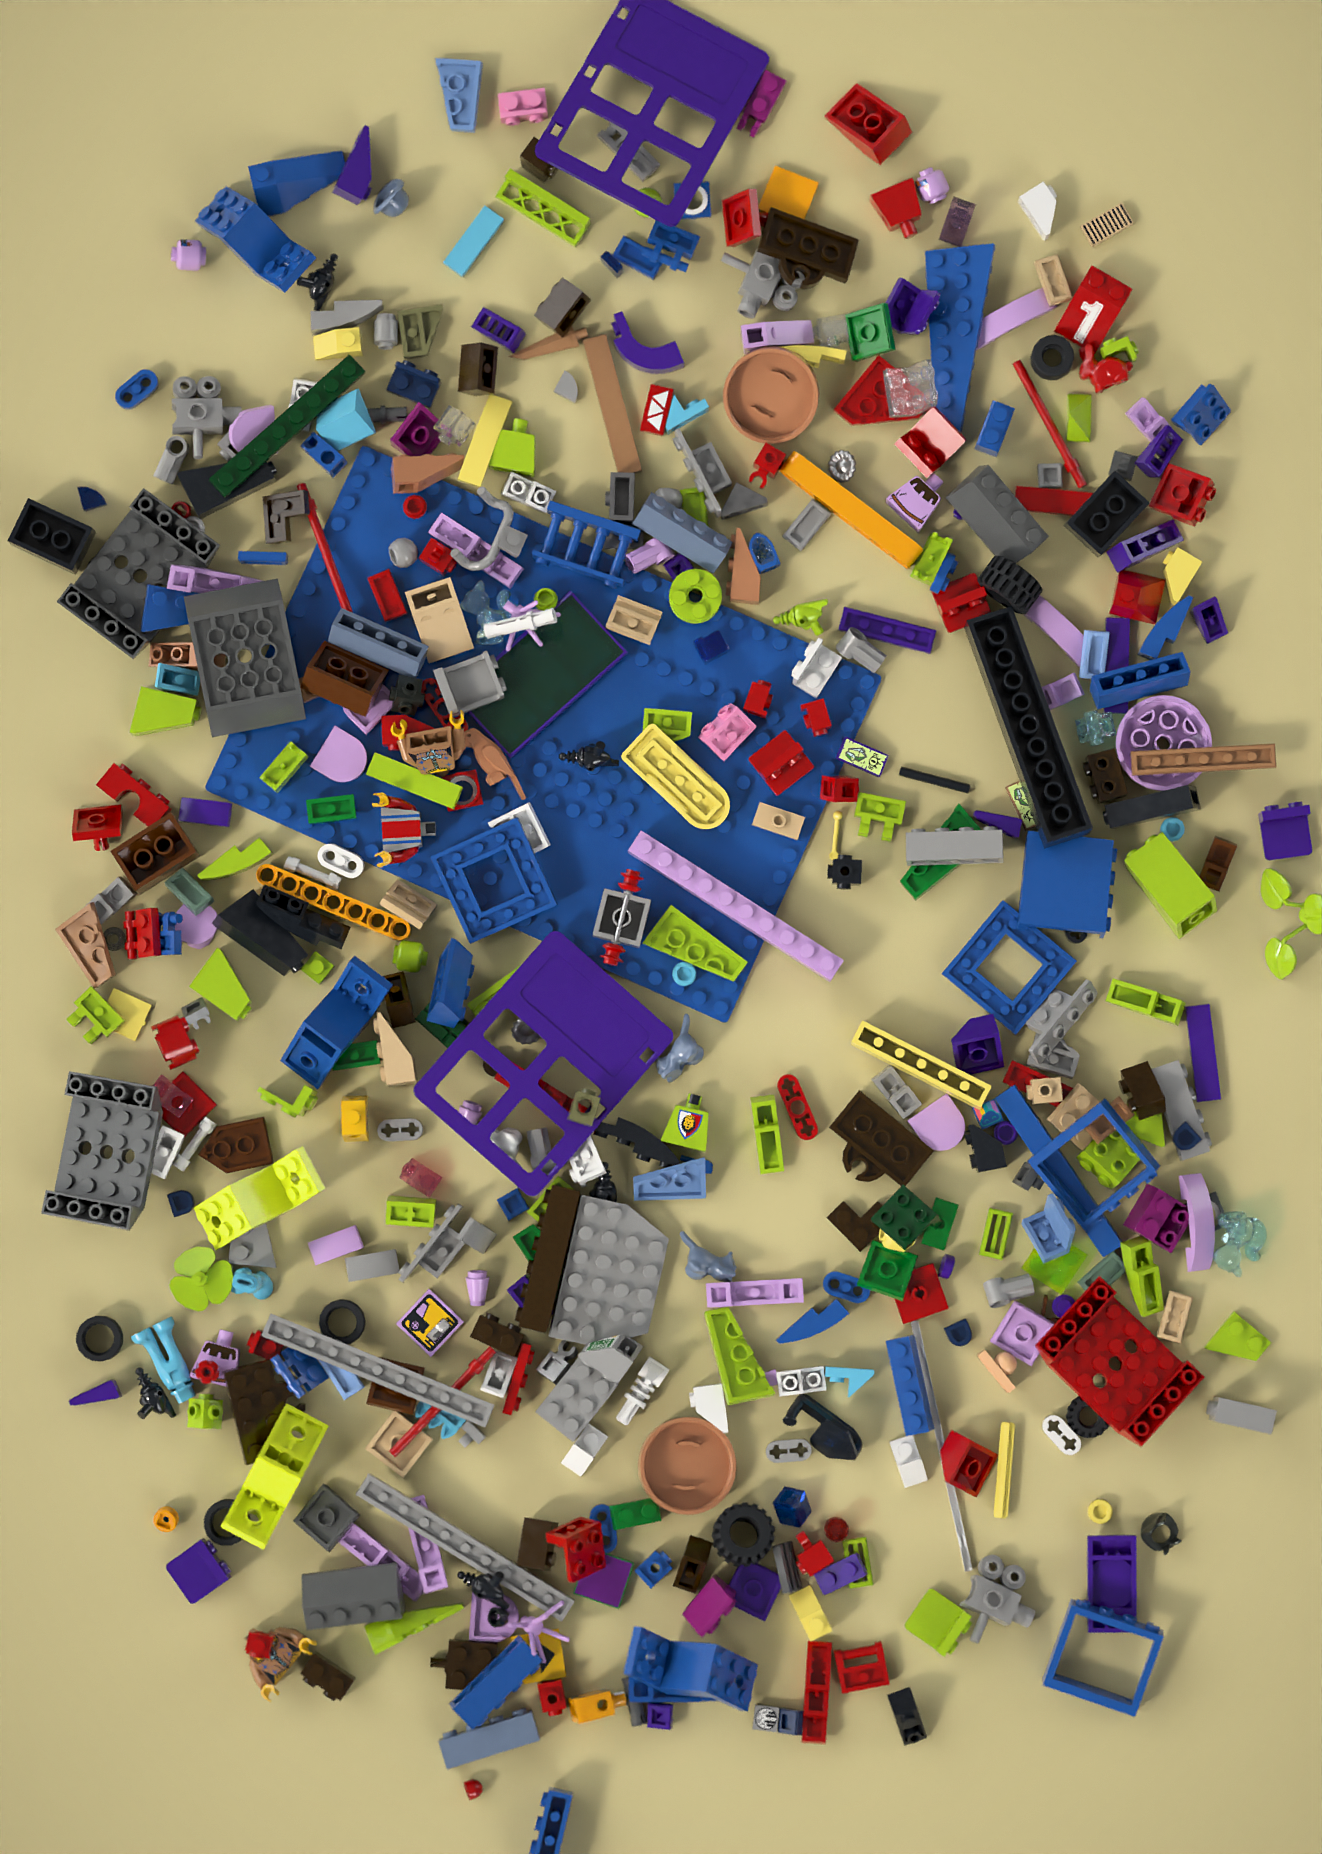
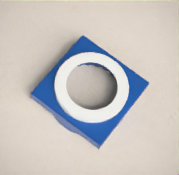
(704, 210)

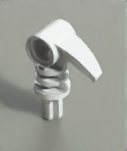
(651, 1375)

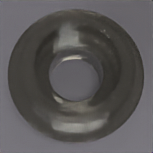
(121, 938)

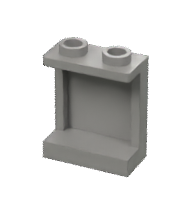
(470, 684)

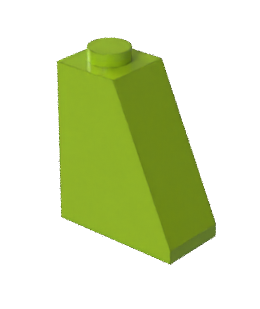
(162, 712)
(222, 986)

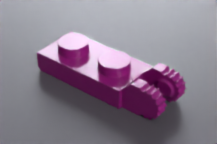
(762, 101)

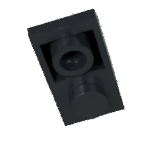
(986, 1150)
(907, 1716)

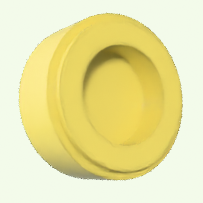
(1099, 1511)

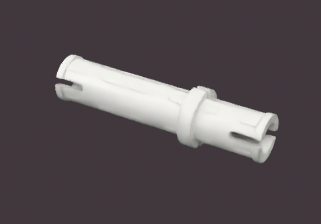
(530, 620)

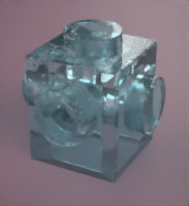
(1095, 727)

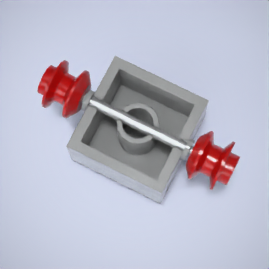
(621, 918)

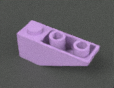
(776, 334)

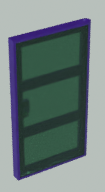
(547, 677)

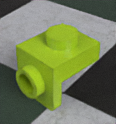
(1113, 347)

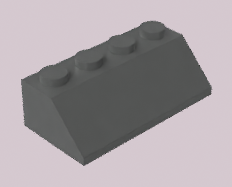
(996, 515)
(352, 1596)

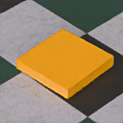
(788, 193)

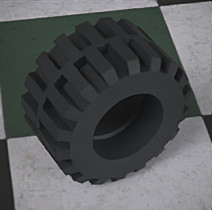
(1010, 584)
(728, 1548)

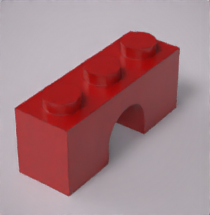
(119, 782)

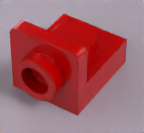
(263, 1346)

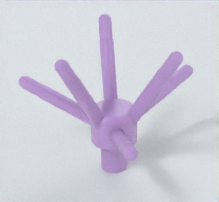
(519, 611)
(534, 1627)

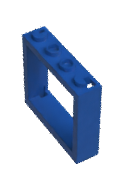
(1084, 1218)
(1090, 1693)

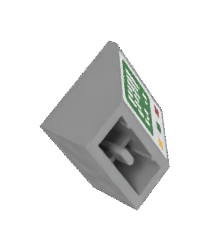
(611, 1356)

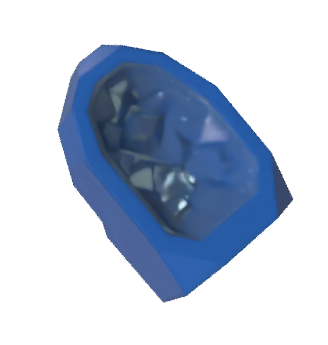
(763, 553)

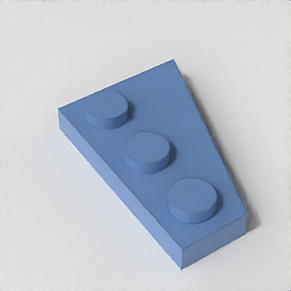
(461, 91)
(674, 1182)

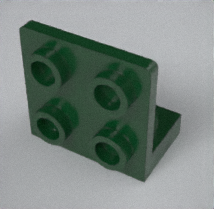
(905, 1217)

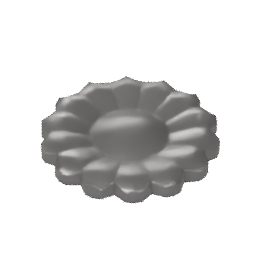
(842, 466)
(523, 1033)

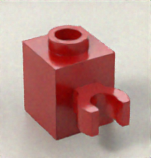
(767, 463)
(438, 557)
(813, 1557)

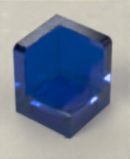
(711, 647)
(792, 1507)

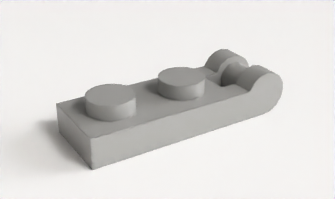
(643, 163)

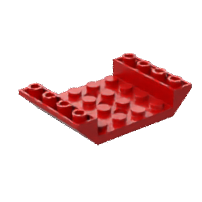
(1148, 1381)

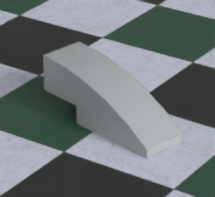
(345, 315)
(476, 1235)

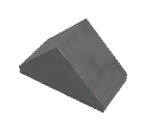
(742, 501)

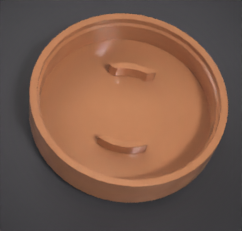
(771, 395)
(687, 1465)

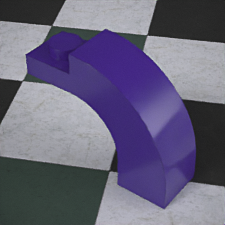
(643, 358)

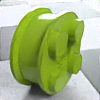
(695, 611)

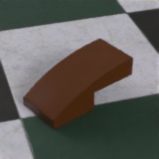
(1217, 863)

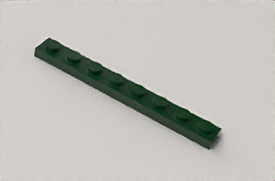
(287, 426)

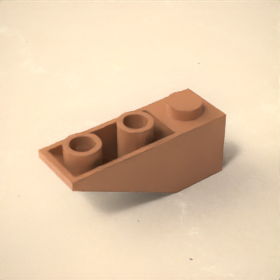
(416, 473)
(745, 576)
(178, 655)

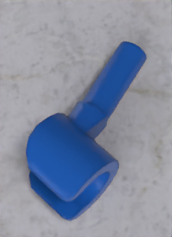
(708, 1164)

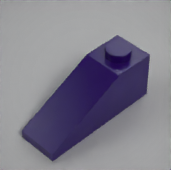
(356, 173)
(1144, 545)

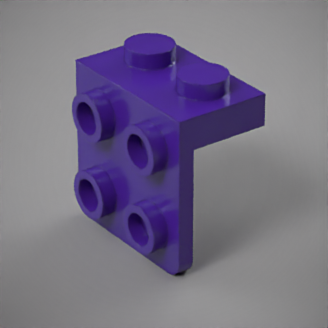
(910, 307)
(1285, 831)
(198, 1570)

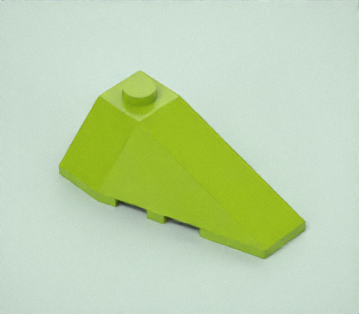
(391, 1632)

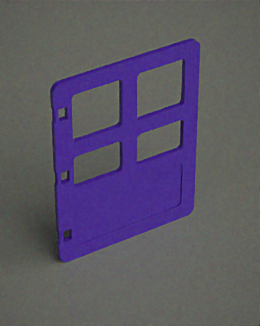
(679, 60)
(580, 1018)

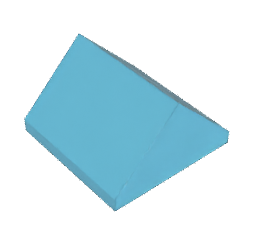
(345, 421)

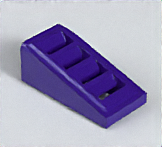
(515, 339)
(1148, 462)
(1009, 825)
(103, 1392)

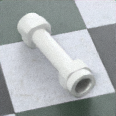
(293, 865)
(206, 1127)

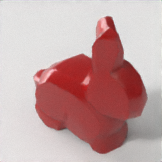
(1102, 373)

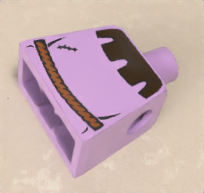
(916, 500)
(221, 1353)

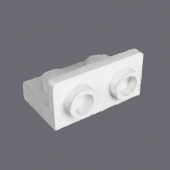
(586, 1163)

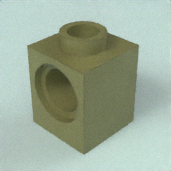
(584, 1118)

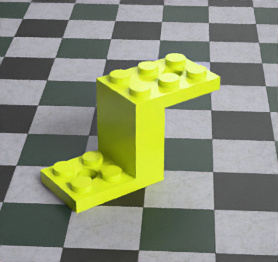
(259, 1198)
(274, 1476)

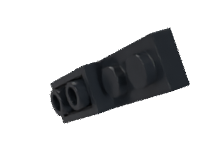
(304, 923)
(646, 1144)

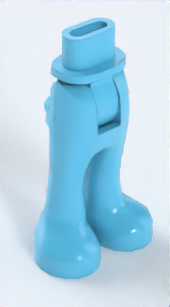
(248, 1282)
(174, 1371)

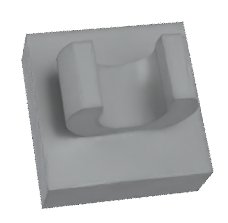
(472, 1432)

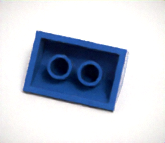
(451, 985)

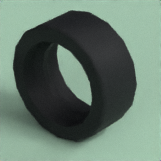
(360, 1318)
(81, 1337)
(208, 1524)

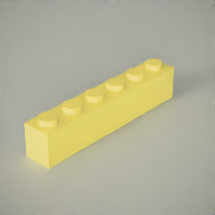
(921, 1065)

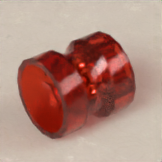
(837, 1532)

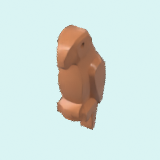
(491, 759)

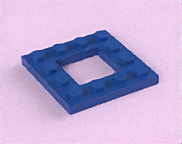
(479, 923)
(965, 977)

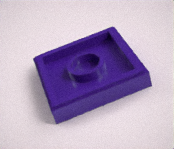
(756, 1589)

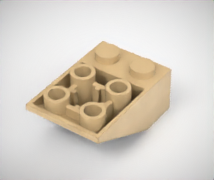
(439, 620)
(398, 1061)

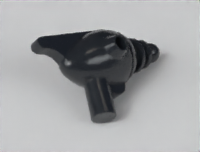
(320, 282)
(590, 757)
(604, 1187)
(152, 1397)
(486, 1587)

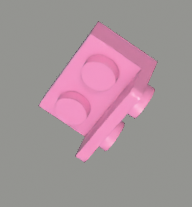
(523, 106)
(726, 731)

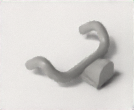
(506, 539)

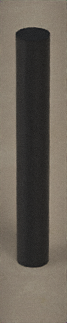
(934, 780)

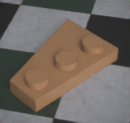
(88, 945)

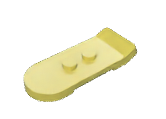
(677, 778)

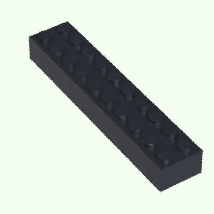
(1028, 727)

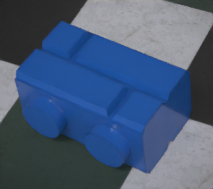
(994, 428)

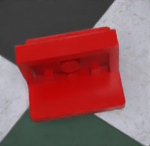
(961, 602)
(781, 762)

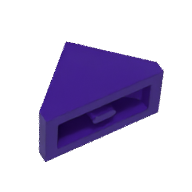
(1209, 619)

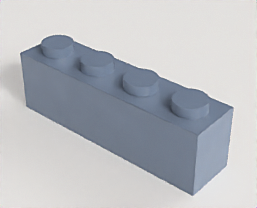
(682, 532)
(378, 643)
(489, 1739)

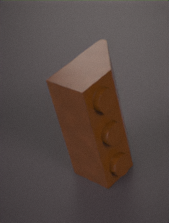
(344, 678)
(155, 853)

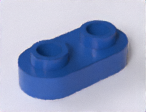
(136, 389)
(948, 566)
(845, 1288)
(606, 1526)

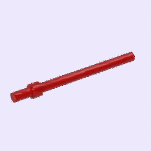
(1071, 464)
(326, 553)
(475, 1367)

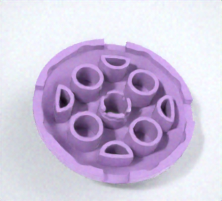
(1156, 719)

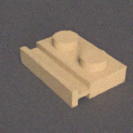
(633, 620)
(408, 904)

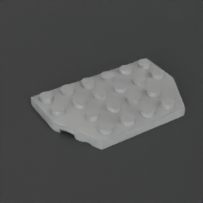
(608, 1274)

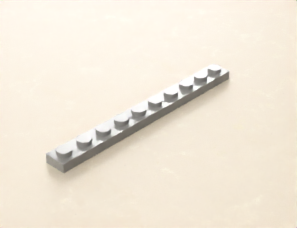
(378, 1370)
(463, 1545)

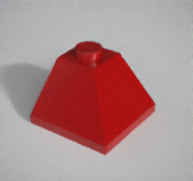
(1137, 596)
(966, 1463)

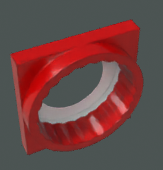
(472, 778)

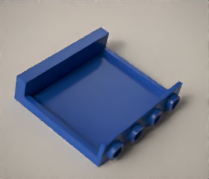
(1067, 885)

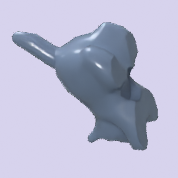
(683, 1052)
(702, 1263)

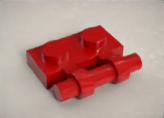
(147, 933)

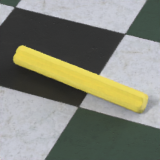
(1004, 1469)

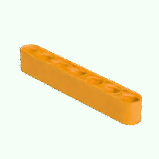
(851, 509)
(343, 910)

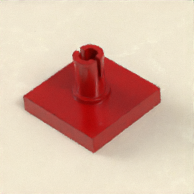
(742, 218)
(97, 824)
(923, 1295)

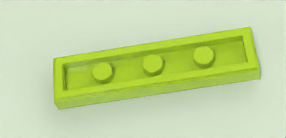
(413, 781)

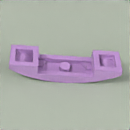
(1013, 315)
(204, 580)
(1057, 628)
(1201, 1222)
(754, 1292)
(428, 1558)

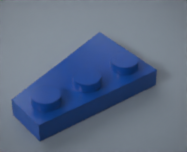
(164, 608)

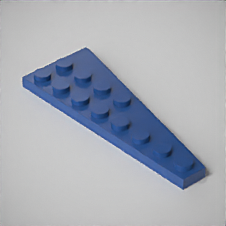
(956, 323)

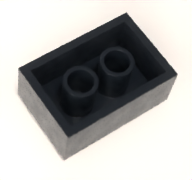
(1106, 514)
(51, 536)

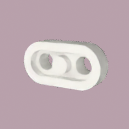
(341, 861)

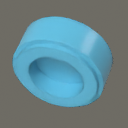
(1172, 828)
(684, 973)

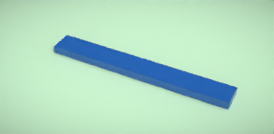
(1036, 1137)

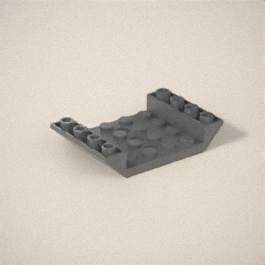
(151, 540)
(252, 692)
(106, 1115)

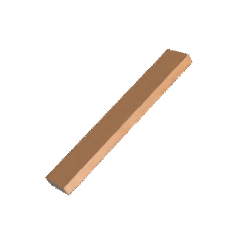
(612, 404)
(1203, 759)

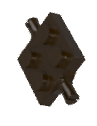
(465, 1661)

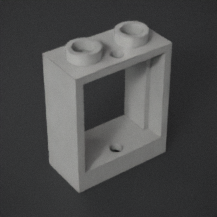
(1241, 1414)

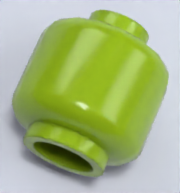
(409, 956)

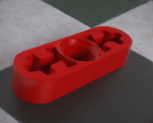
(428, 697)
(811, 1121)

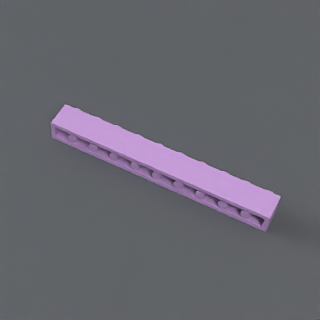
(735, 906)

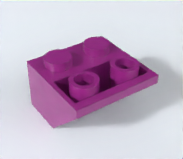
(1158, 1218)
(709, 1604)

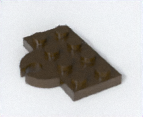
(806, 249)
(878, 1142)
(256, 1404)

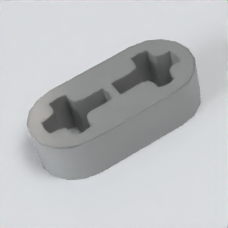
(400, 1123)
(787, 1444)

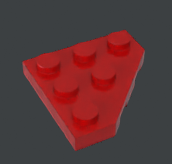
(867, 398)

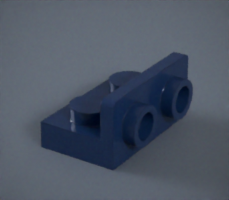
(414, 384)

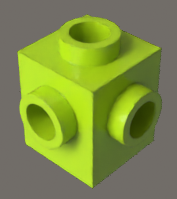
(205, 1412)

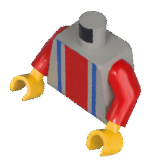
(401, 829)

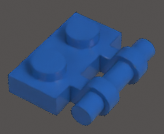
(673, 240)
(170, 938)
(306, 1368)

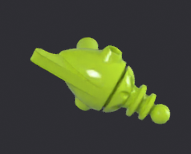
(804, 616)

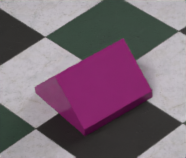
(416, 433)

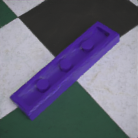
(888, 630)
(1117, 653)
(1202, 1053)

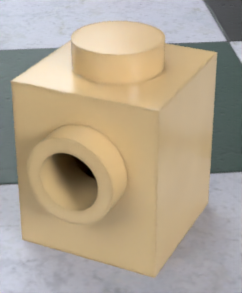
(1044, 1090)

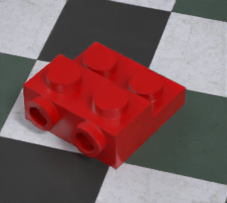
(1183, 495)

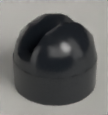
(493, 1617)

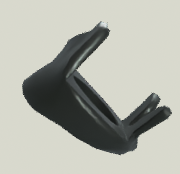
(1150, 1525)

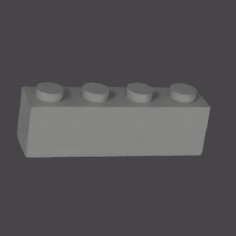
(954, 847)
(1180, 1105)

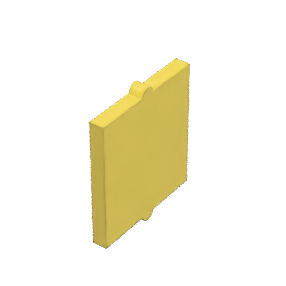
(131, 1010)

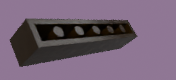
(549, 1258)

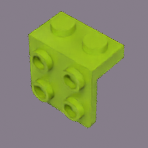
(304, 1101)
(1109, 1159)
(938, 1622)

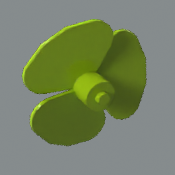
(202, 1287)

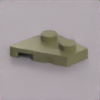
(418, 329)

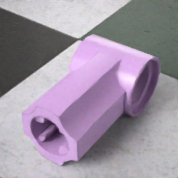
(651, 553)

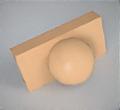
(1000, 1367)

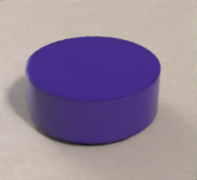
(946, 1266)

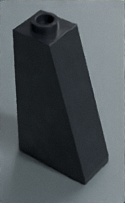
(207, 498)
(1152, 807)
(261, 935)

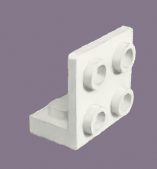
(816, 669)

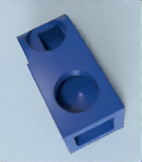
(324, 454)

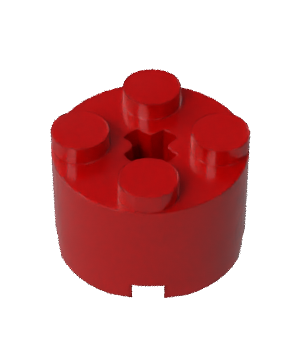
(175, 1042)

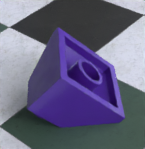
(978, 1046)

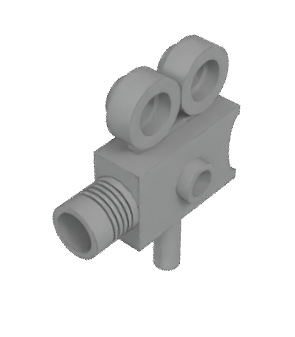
(761, 284)
(200, 414)
(997, 1600)

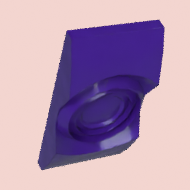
(1111, 1577)

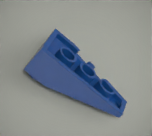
(289, 181)

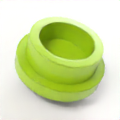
(546, 599)

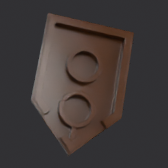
(239, 1146)

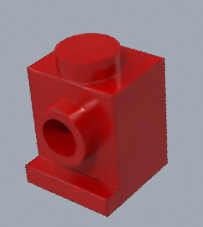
(758, 699)
(816, 717)
(839, 788)
(259, 1644)
(554, 1687)

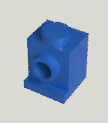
(645, 1572)

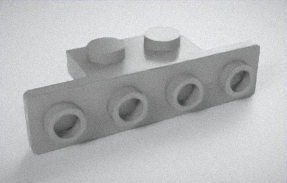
(707, 468)
(1056, 1017)
(439, 1250)

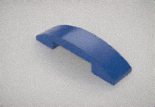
(645, 1694)

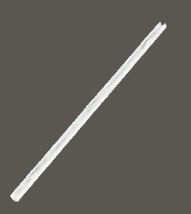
(940, 1441)

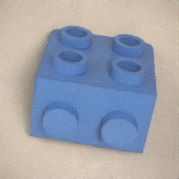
(1050, 1230)

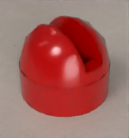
(185, 506)
(473, 1789)

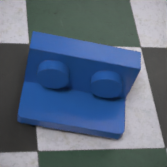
(1202, 413)

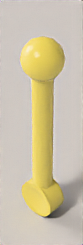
(837, 816)

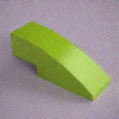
(236, 862)
(1145, 1002)
(767, 1134)
(1142, 1275)

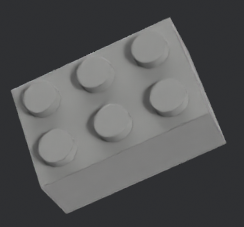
(576, 1399)

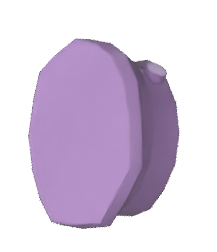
(197, 930)

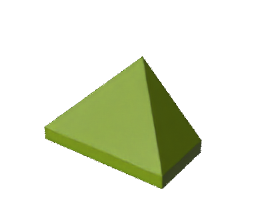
(1078, 418)

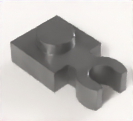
(556, 1365)

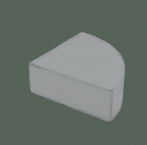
(567, 387)
(439, 1329)

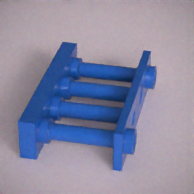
(603, 527)

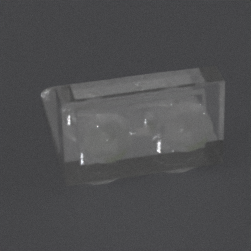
(910, 389)

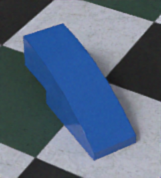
(1165, 629)
(814, 1323)

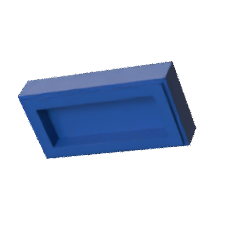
(630, 254)
(263, 558)

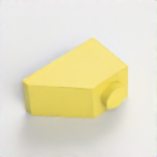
(338, 344)
(1179, 572)
(810, 1613)

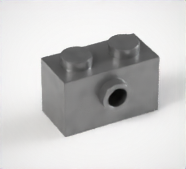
(621, 497)

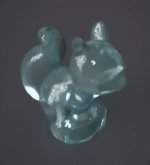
(478, 603)
(1239, 1232)

